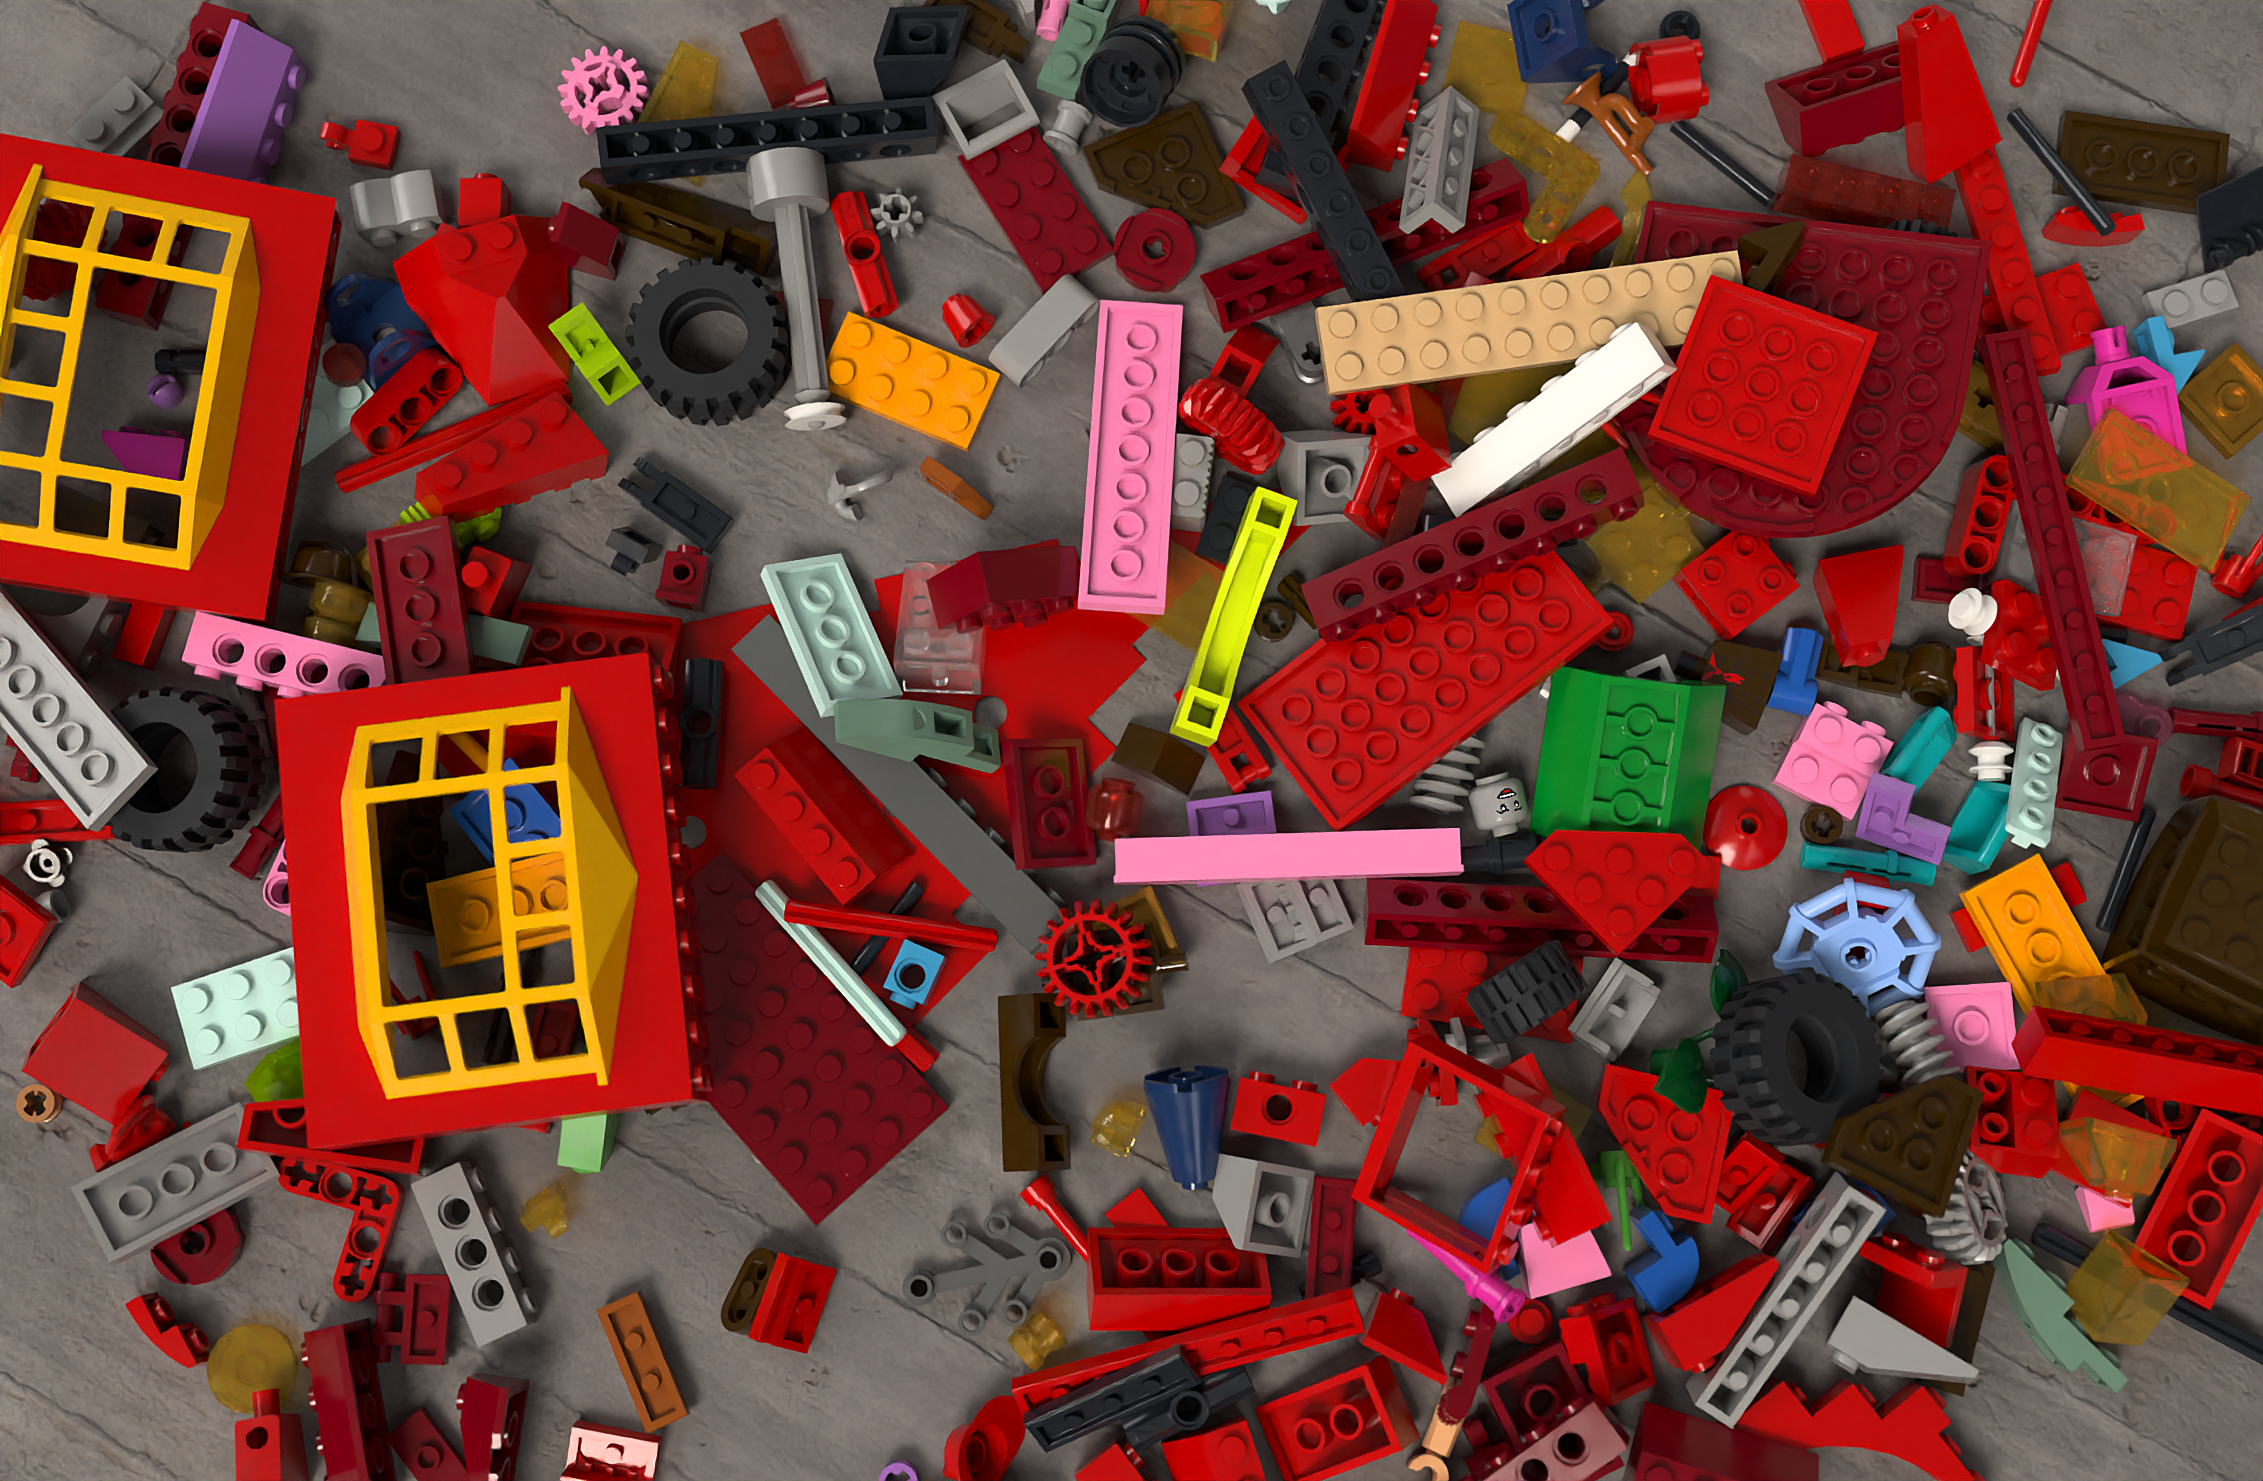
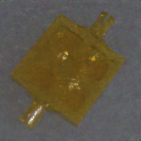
(1643, 549)

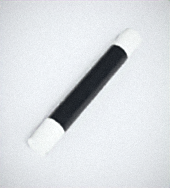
(1609, 85)

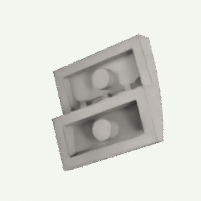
(1293, 914)

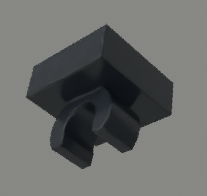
(632, 549)

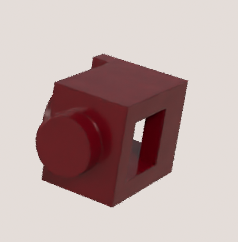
(687, 593)

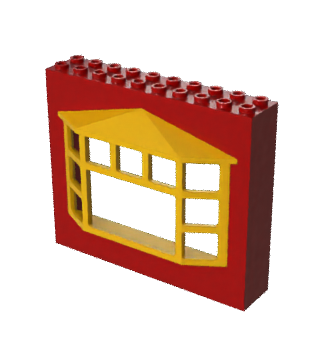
(251, 390)
(622, 910)

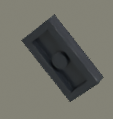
(1224, 521)

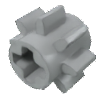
(888, 208)

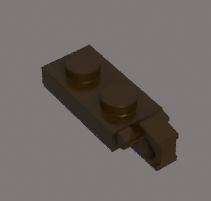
(990, 29)

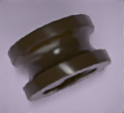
(1263, 630)
(1812, 816)

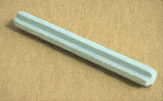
(834, 967)

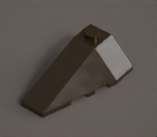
(409, 850)

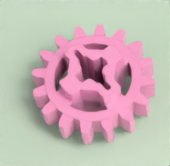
(597, 76)

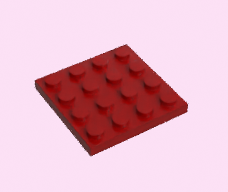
(1762, 385)

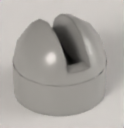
(56, 903)

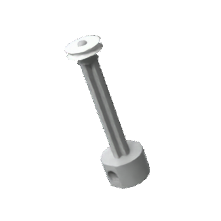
(789, 189)

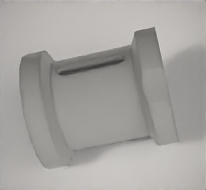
(1067, 127)

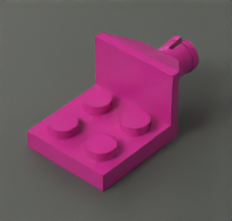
(2130, 387)

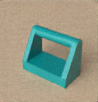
(1921, 748)
(1978, 827)

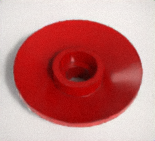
(1724, 833)

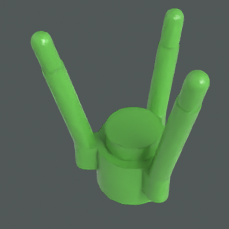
(1619, 1173)

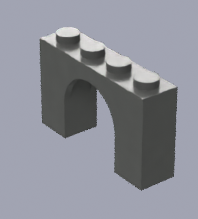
(84, 633)

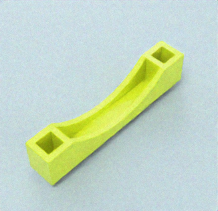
(1232, 616)

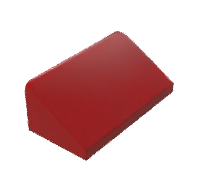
(143, 636)
(1768, 1211)

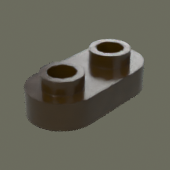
(747, 1291)

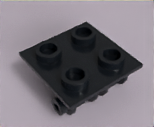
(2231, 220)

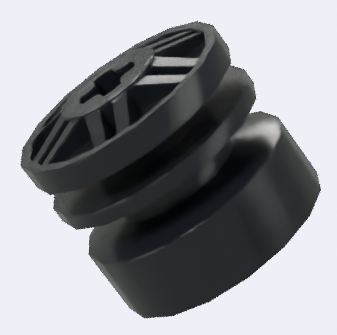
(1133, 71)

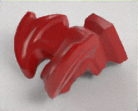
(134, 1132)

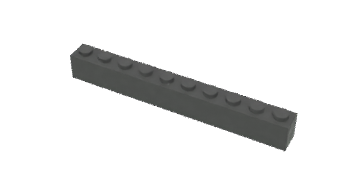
(915, 800)

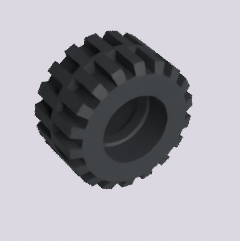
(1526, 992)

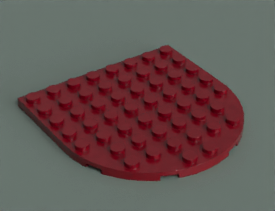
(1905, 286)

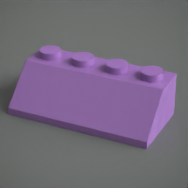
(245, 106)

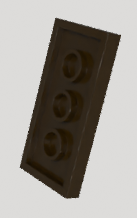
(2141, 160)

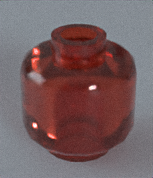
(1113, 808)

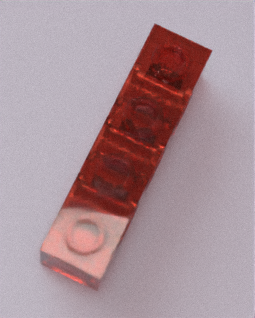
(1857, 196)

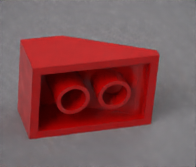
(1709, 1313)
(1338, 1422)

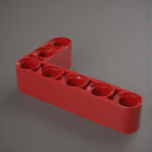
(1995, 506)

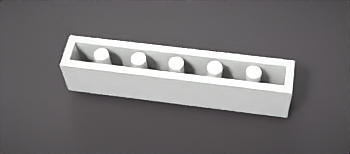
(1556, 419)

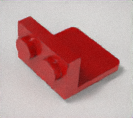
(1917, 1286)

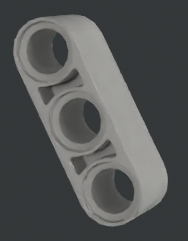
(1044, 330)

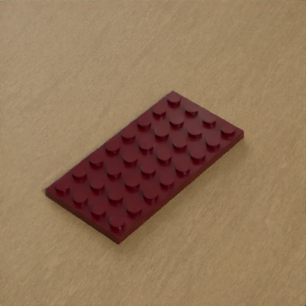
(793, 1056)

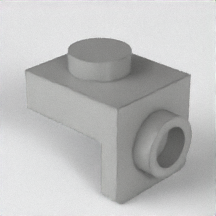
(1478, 1047)

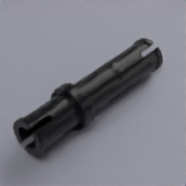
(501, 1033)

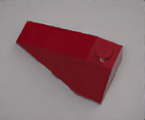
(492, 1424)

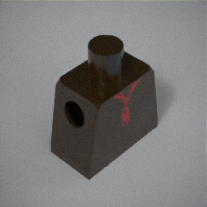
(1744, 671)

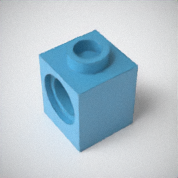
(910, 955)

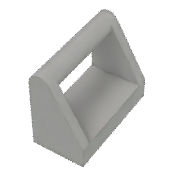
(978, 98)

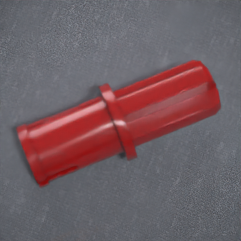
(913, 1045)

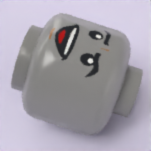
(1498, 804)

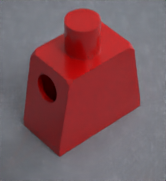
(1411, 430)
(493, 582)
(270, 1442)

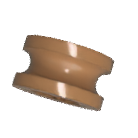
(26, 1103)

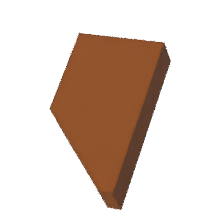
(954, 488)

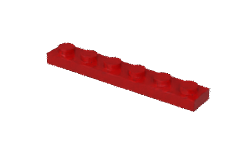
(2009, 268)

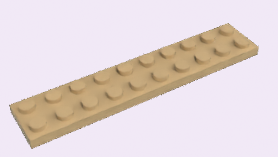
(1509, 322)

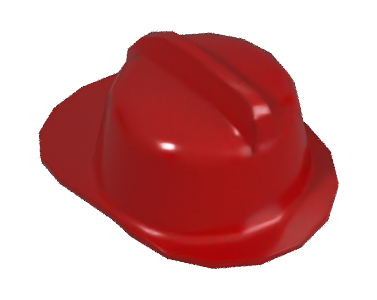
(987, 1444)

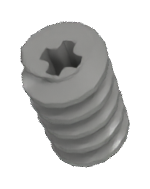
(1445, 779)
(1914, 1042)

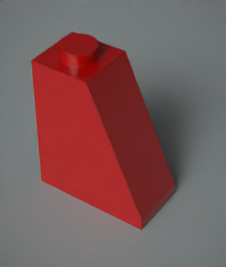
(1860, 602)

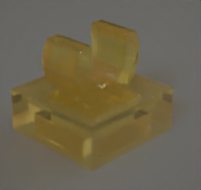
(547, 1210)

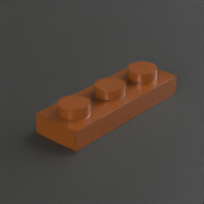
(643, 1362)

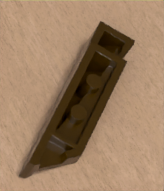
(684, 222)

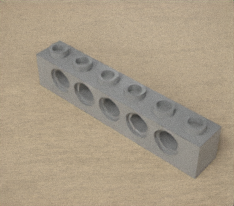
(1806, 1273)

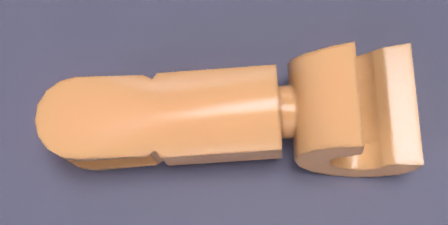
(1439, 1443)

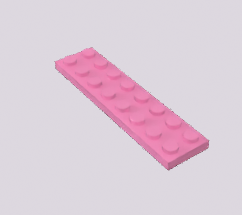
(1131, 458)

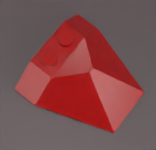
(491, 301)

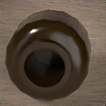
(1929, 674)

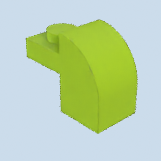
(594, 354)

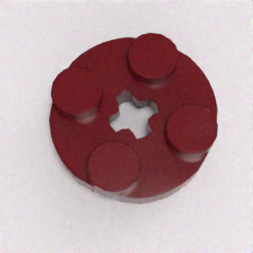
(1163, 272)
(196, 1267)

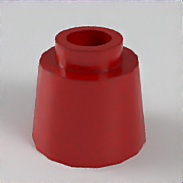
(966, 319)

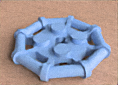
(1862, 928)

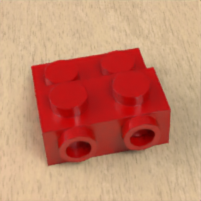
(1612, 1345)

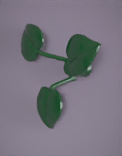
(1682, 1066)

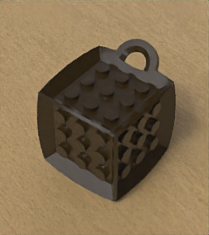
(2197, 919)

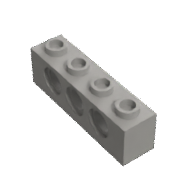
(453, 1239)

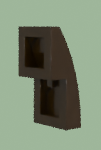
(1880, 678)

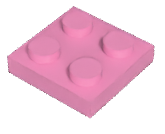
(1975, 1024)

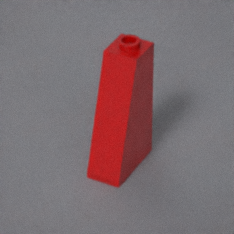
(1941, 96)

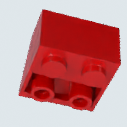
(2015, 1122)

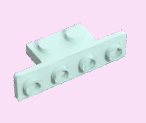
(2034, 784)

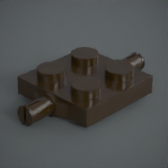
(1152, 991)

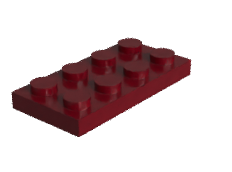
(1037, 209)
(420, 601)

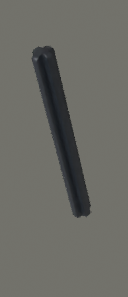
(2183, 1309)

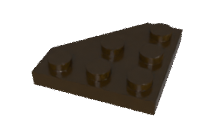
(1167, 167)
(1908, 1142)

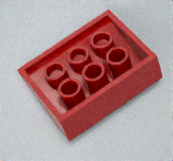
(585, 634)

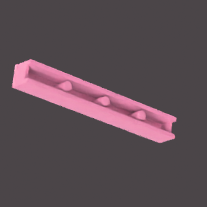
(1288, 857)

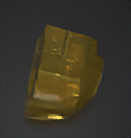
(1118, 1126)

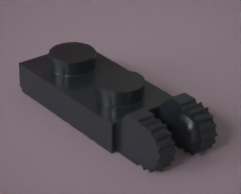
(680, 507)
(2219, 645)

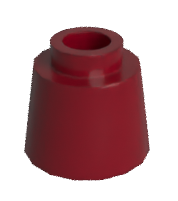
(813, 95)

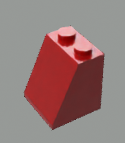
(96, 1055)

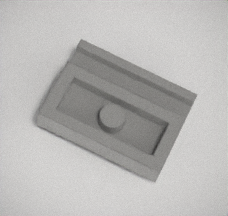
(118, 121)

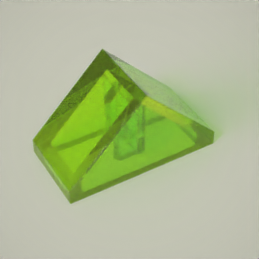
(277, 1075)

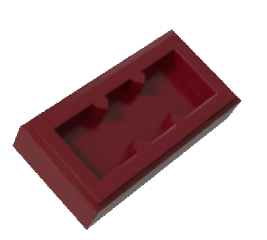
(427, 1449)

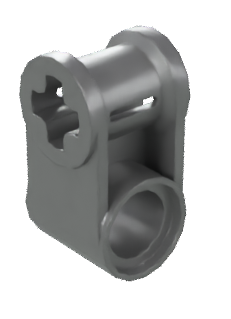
(1299, 338)

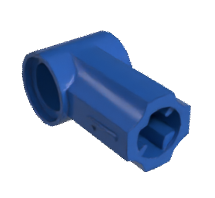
(1795, 683)

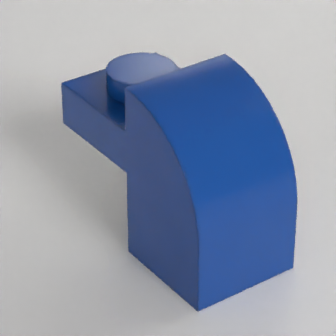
(1482, 1212)
(1668, 1267)

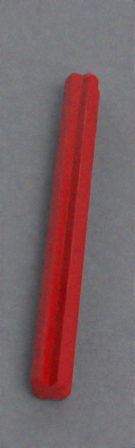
(440, 441)

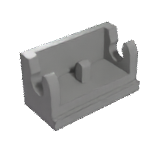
(1615, 1011)

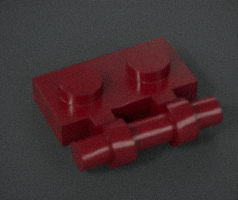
(425, 1319)

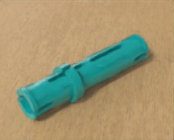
(1879, 864)

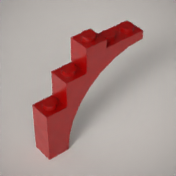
(1845, 1417)

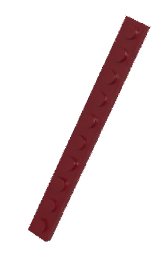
(2052, 541)

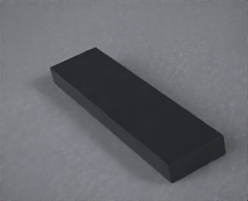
(1112, 1398)

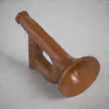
(1601, 108)

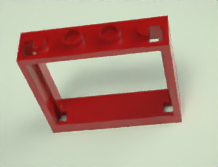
(1392, 1131)

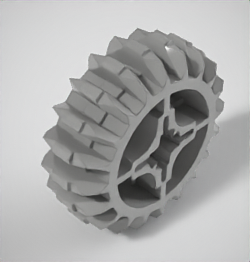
(1974, 1216)

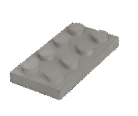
(172, 1185)

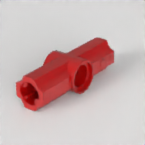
(857, 234)
(1571, 249)

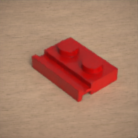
(792, 1303)

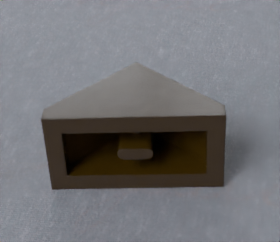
(1158, 758)

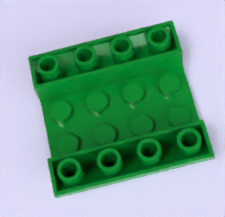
(1626, 754)

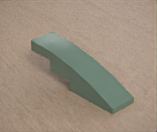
(493, 640)

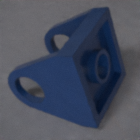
(1564, 49)
(365, 313)

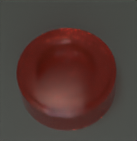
(344, 365)

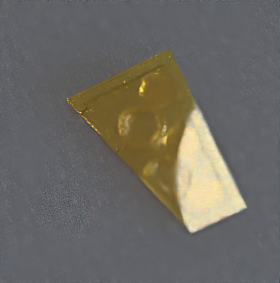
(684, 90)

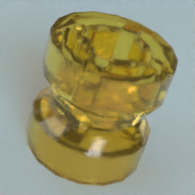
(1037, 1340)

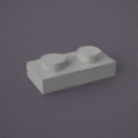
(2192, 300)

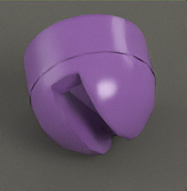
(167, 396)

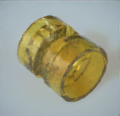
(335, 615)

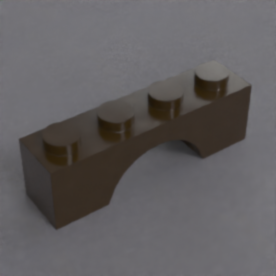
(1030, 1130)

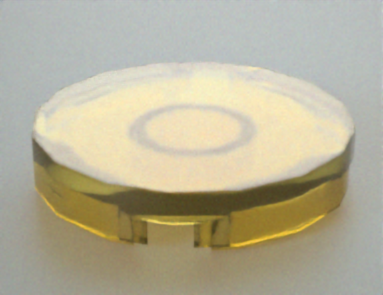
(251, 1361)

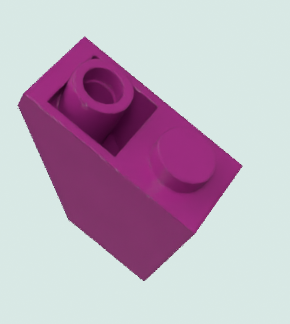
(150, 454)

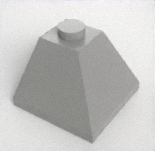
(1321, 472)
(1263, 1204)

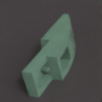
(1080, 36)
(914, 728)
(2039, 1306)

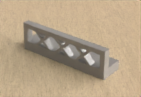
(1440, 162)

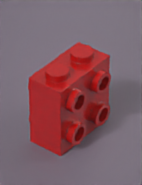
(1736, 582)

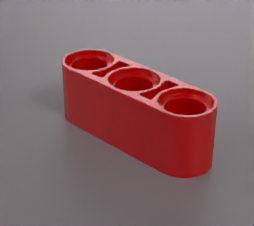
(385, 406)

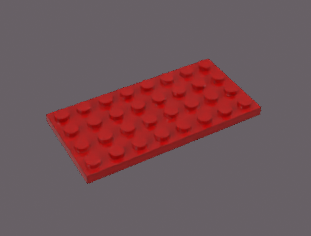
(1402, 694)

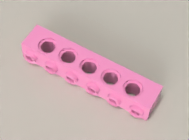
(216, 636)

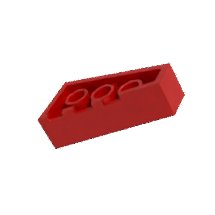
(512, 462)
(281, 1131)

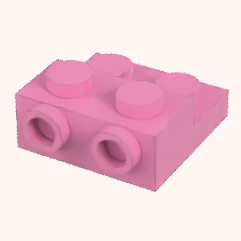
(1832, 759)

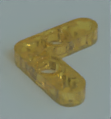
(1562, 177)

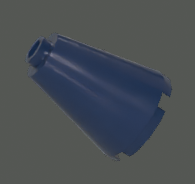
(1189, 1119)

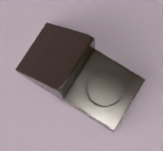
(1770, 253)

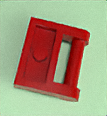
(1375, 494)

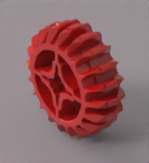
(62, 225)
(1236, 426)
(1087, 939)

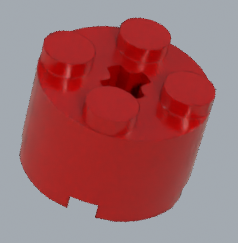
(1668, 79)

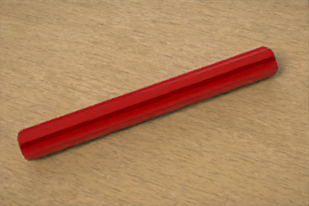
(890, 925)

